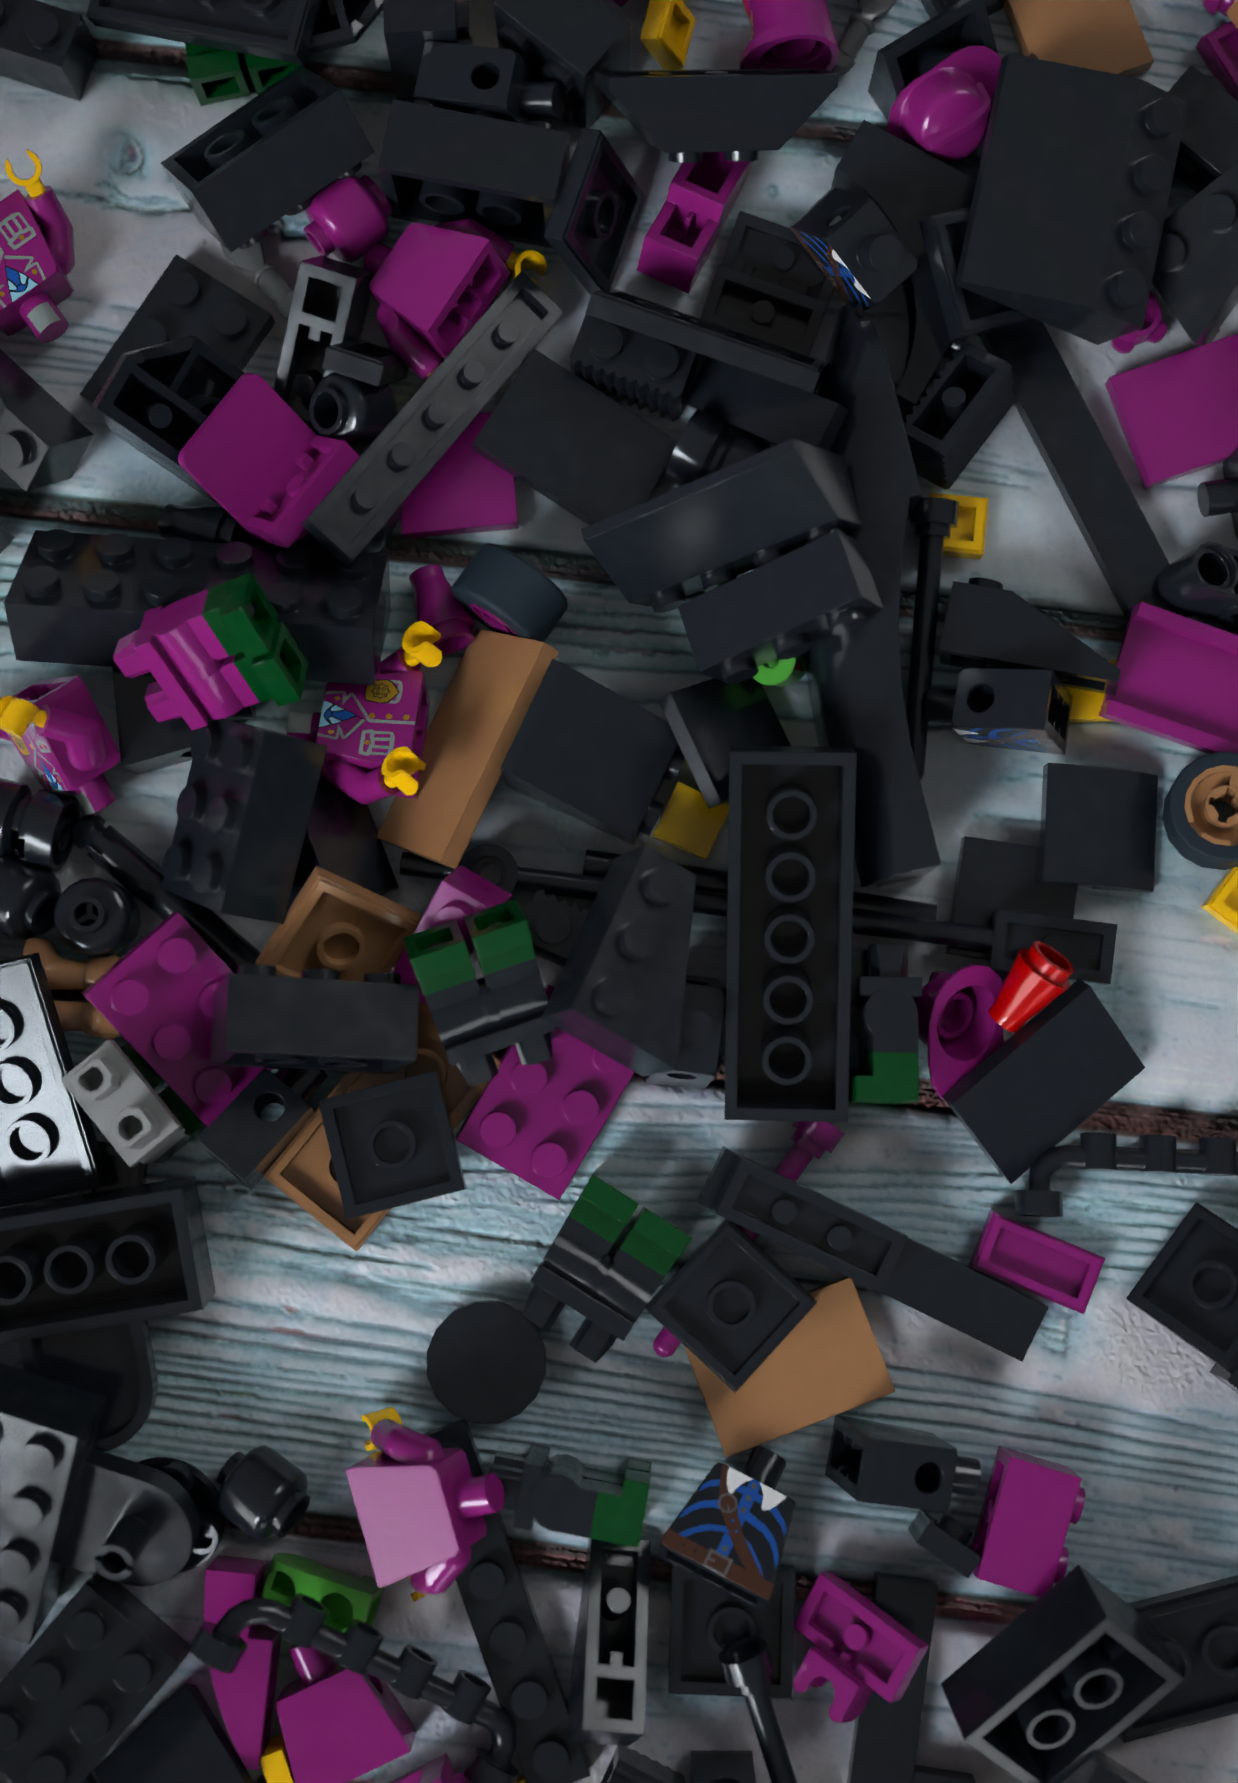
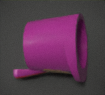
(789, 35)

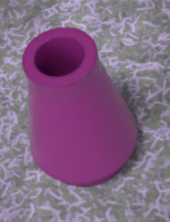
(440, 609)

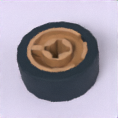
(1192, 818)

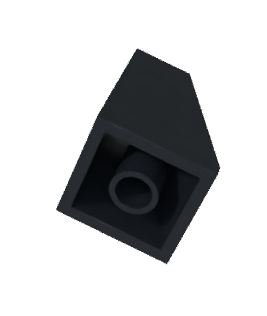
(593, 755)

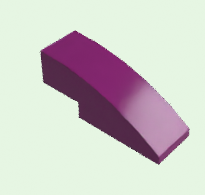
(691, 219)
(248, 1692)

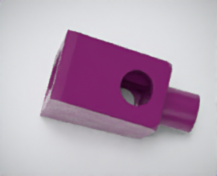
(339, 1720)

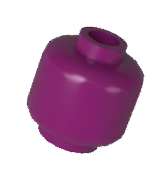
(348, 218)

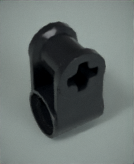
(1203, 584)

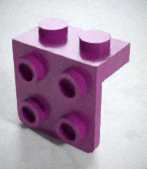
(264, 462)

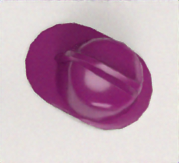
(948, 105)
(957, 1022)

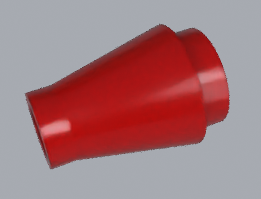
(1031, 984)

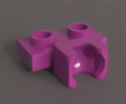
(855, 1648)

